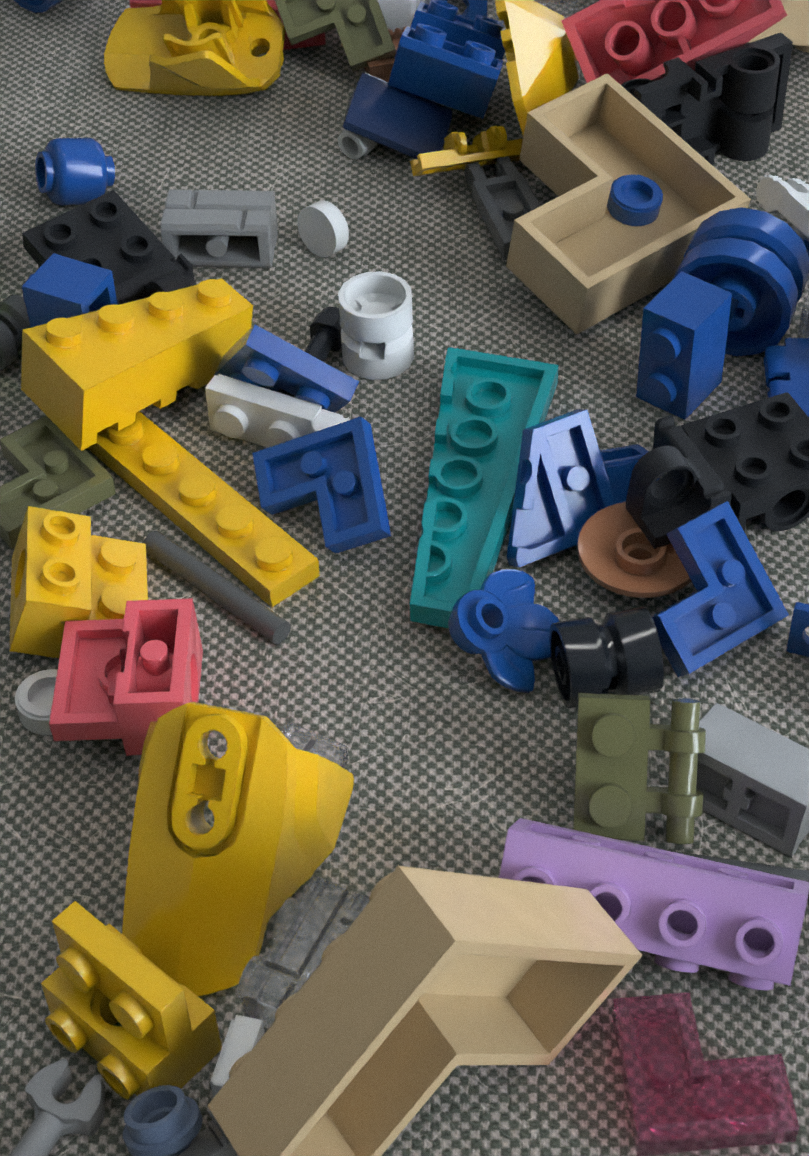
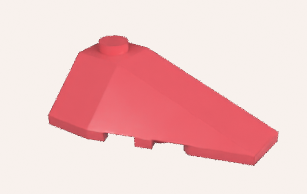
(639, 35)

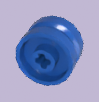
(759, 264)

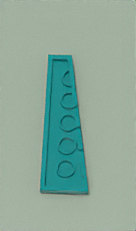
(474, 473)

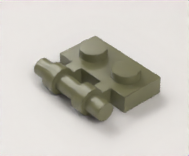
(613, 767)

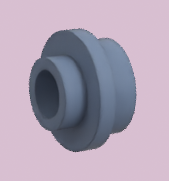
(161, 1122)

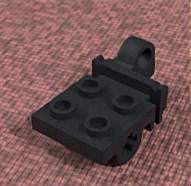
(727, 100)
(112, 238)
(739, 456)

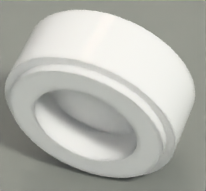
(323, 228)
(35, 701)

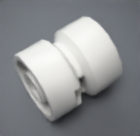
(376, 325)

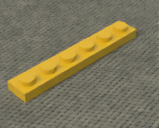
(207, 510)

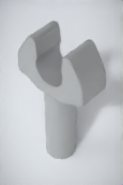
(57, 1118)

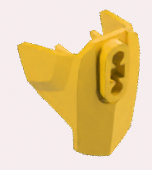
(196, 48)
(204, 891)

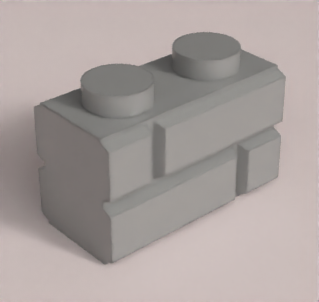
(221, 227)

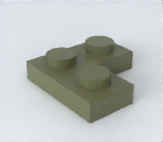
(357, 23)
(51, 478)

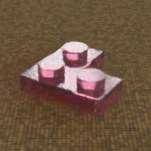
(689, 1102)

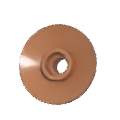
(623, 559)

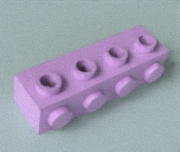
(672, 902)

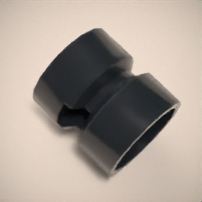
(615, 656)

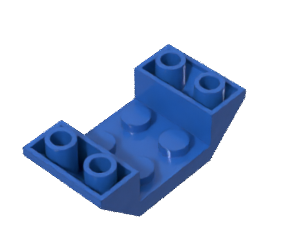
(449, 58)

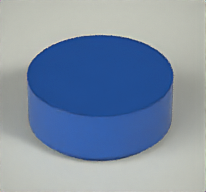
(635, 200)

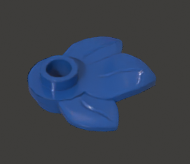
(504, 627)

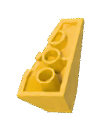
(537, 55)

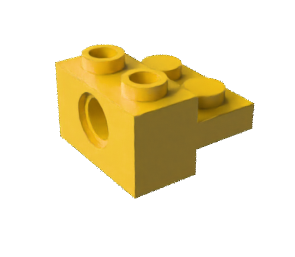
(68, 576)
(107, 981)

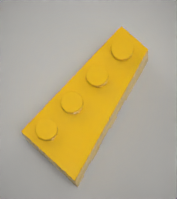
(129, 355)

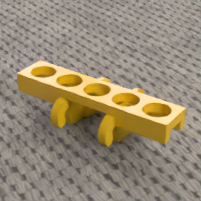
(456, 153)

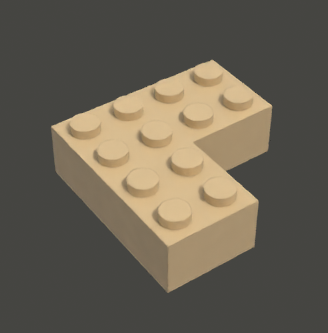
(572, 246)
(420, 983)

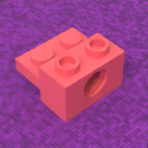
(102, 698)

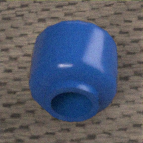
(73, 170)

